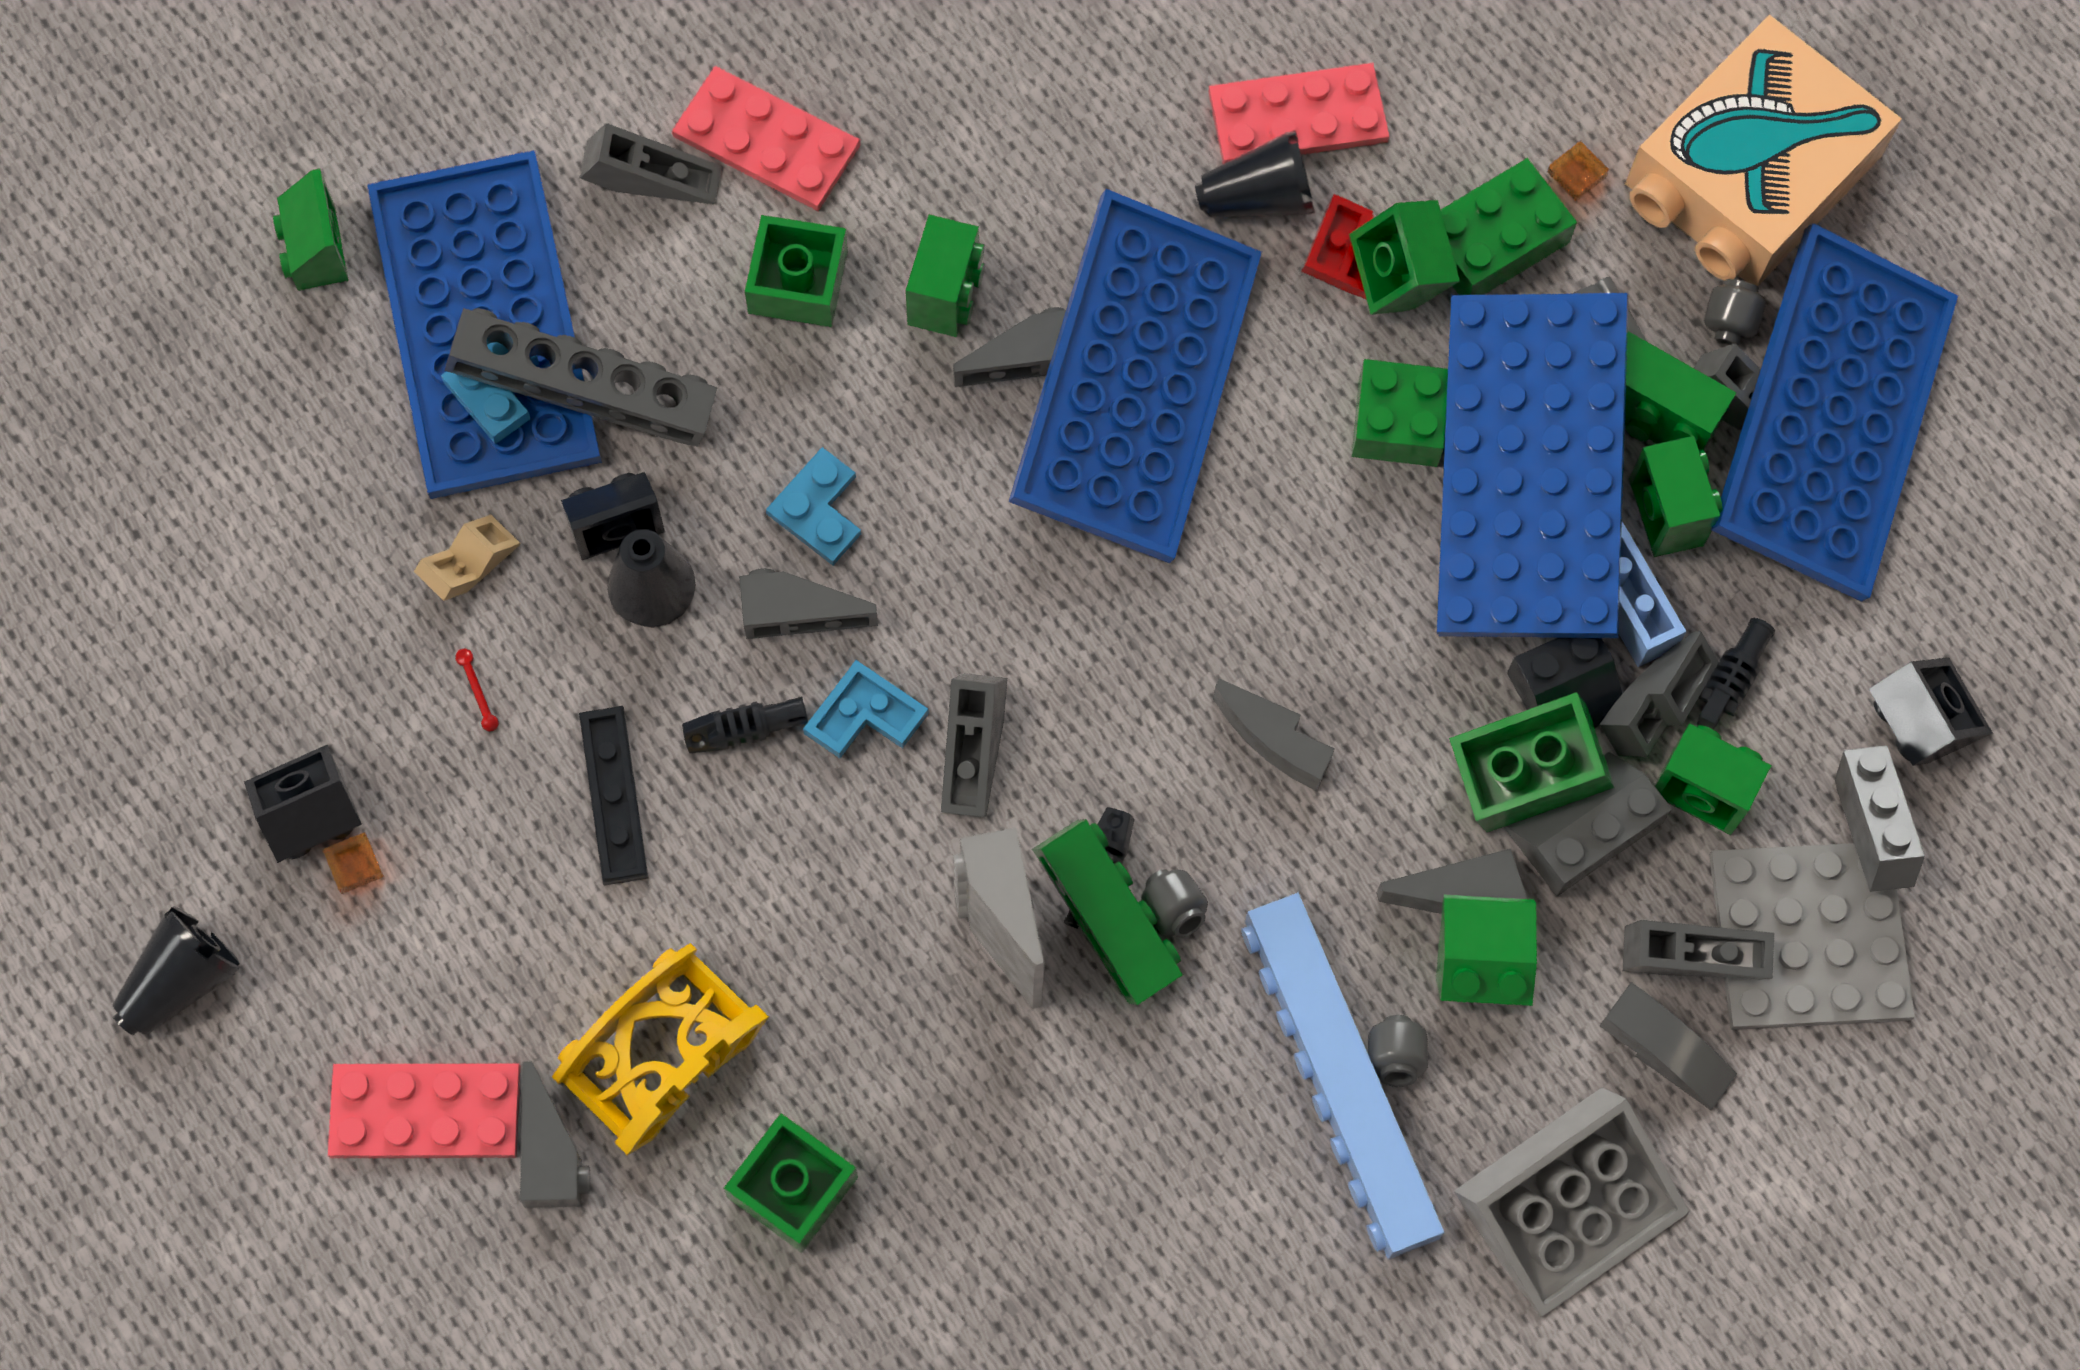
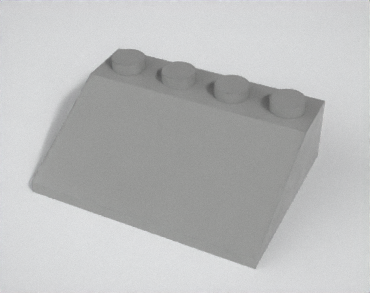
(999, 908)
(1573, 1200)

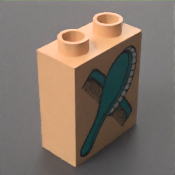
(1759, 153)

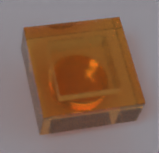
(1578, 170)
(353, 863)

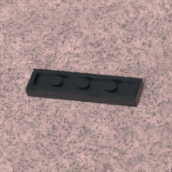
(613, 795)

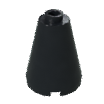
(1259, 182)
(650, 580)
(172, 973)

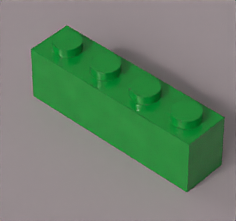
(1108, 911)

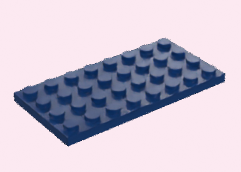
(471, 243)
(1136, 377)
(1835, 413)
(1533, 466)

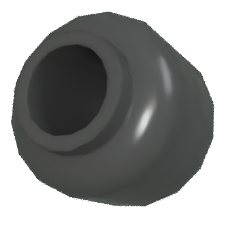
(1735, 311)
(1175, 902)
(1398, 1050)

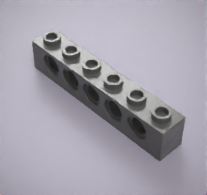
(559, 386)

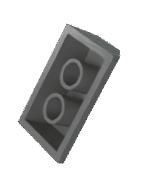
(1589, 832)

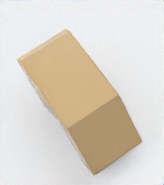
(469, 559)

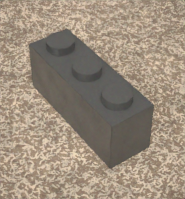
(1879, 819)

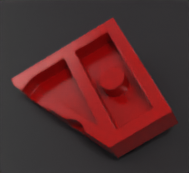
(1332, 252)

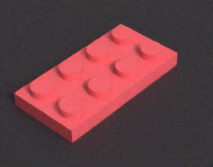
(1324, 107)
(766, 138)
(424, 1111)

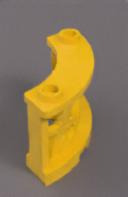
(654, 1108)

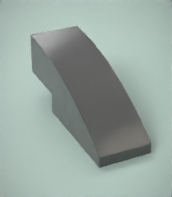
(1660, 697)
(1273, 734)
(1668, 1046)

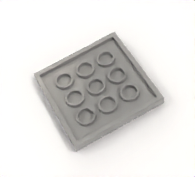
(1833, 939)

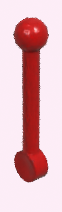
(465, 658)

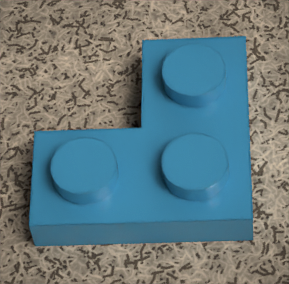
(491, 407)
(807, 510)
(860, 700)

